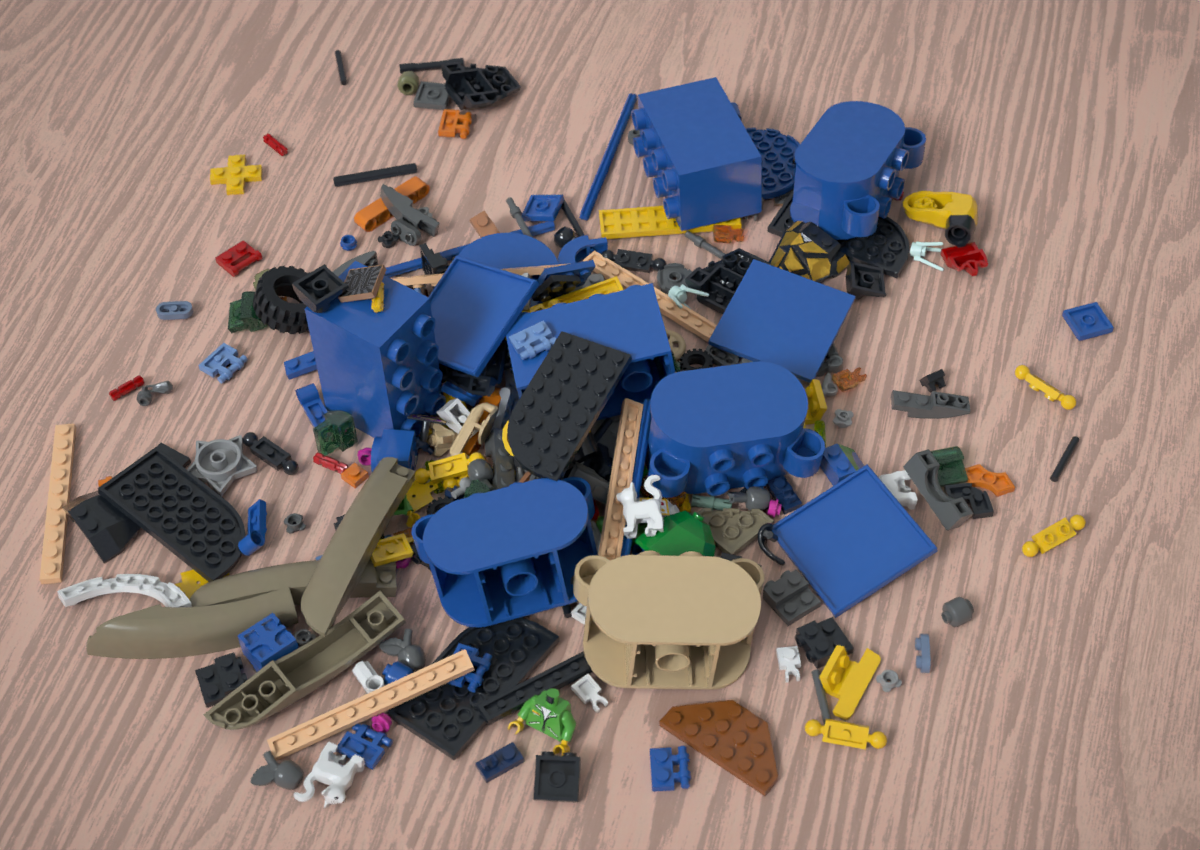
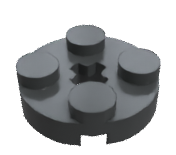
(665, 276)

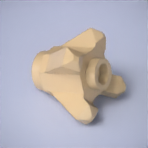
(441, 438)

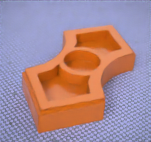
(995, 482)

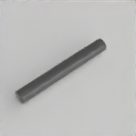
(821, 696)

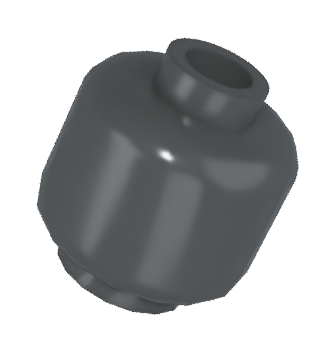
(957, 611)

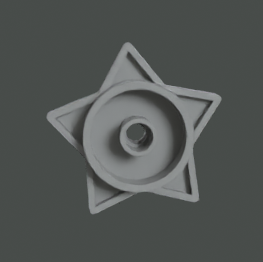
(221, 463)

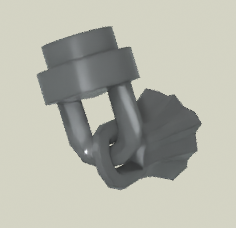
(145, 397)

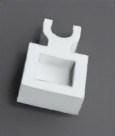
(789, 660)
(588, 691)

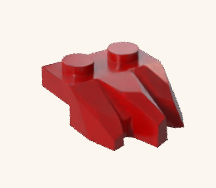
(965, 258)

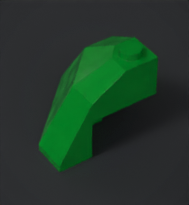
(681, 534)

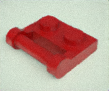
(238, 258)

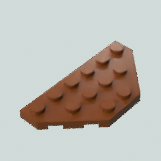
(727, 737)

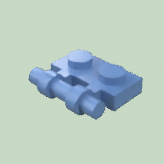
(532, 340)
(219, 359)

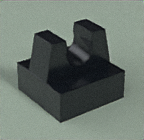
(933, 378)

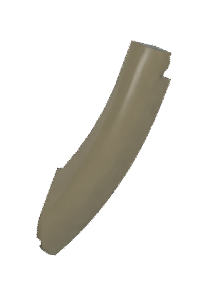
(354, 544)
(291, 575)
(187, 631)
(308, 667)

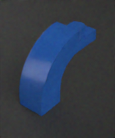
(580, 248)

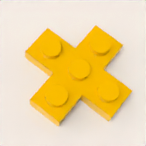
(236, 174)

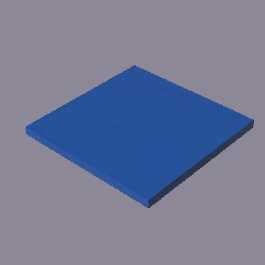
(475, 311)
(782, 320)
(852, 540)

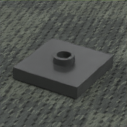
(431, 96)

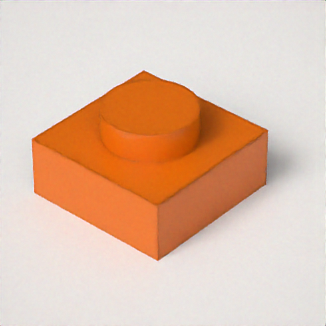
(354, 475)

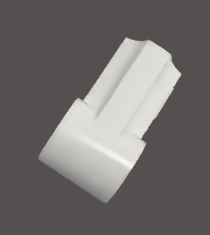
(367, 676)

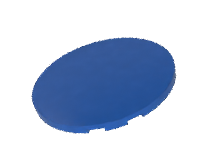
(776, 160)
(510, 251)

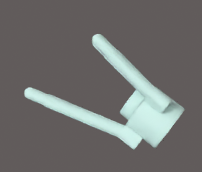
(919, 249)
(679, 295)

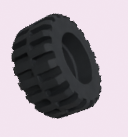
(275, 311)

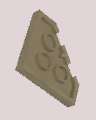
(734, 528)

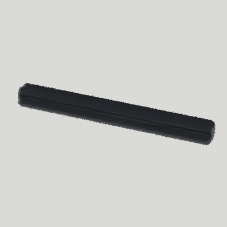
(375, 174)

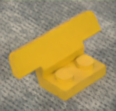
(816, 403)
(392, 550)
(848, 679)

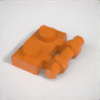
(449, 123)

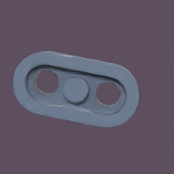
(174, 310)
(923, 660)

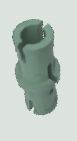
(710, 502)

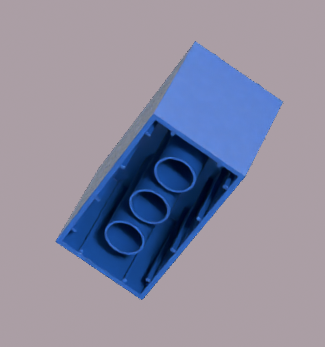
(698, 154)
(619, 320)
(379, 362)

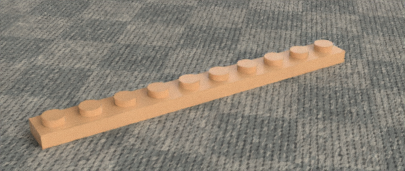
(420, 280)
(683, 316)
(620, 478)
(58, 496)
(370, 705)

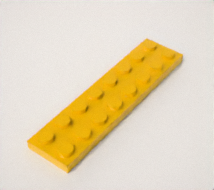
(647, 222)

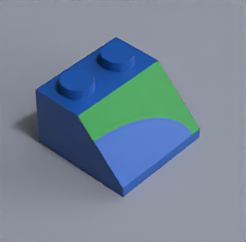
(839, 463)

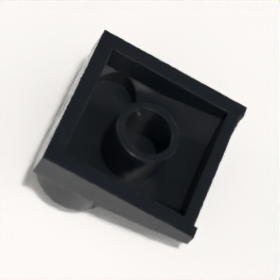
(864, 280)
(319, 289)

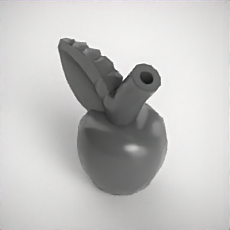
(481, 471)
(753, 498)
(408, 654)
(285, 775)

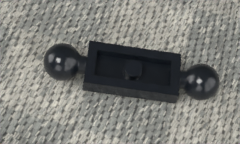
(635, 260)
(270, 453)

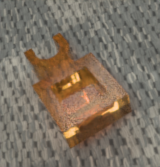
(725, 234)
(847, 380)

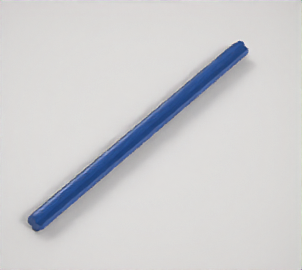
(608, 157)
(449, 254)
(639, 462)

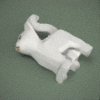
(897, 487)
(642, 511)
(331, 772)

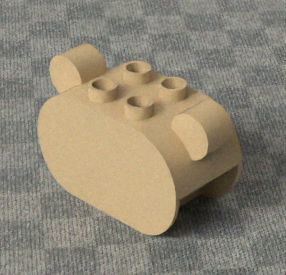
(668, 618)

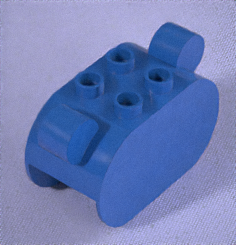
(853, 167)
(729, 429)
(508, 549)

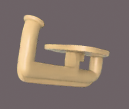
(471, 424)

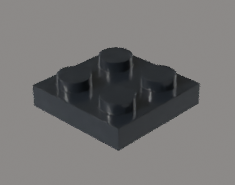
(555, 287)

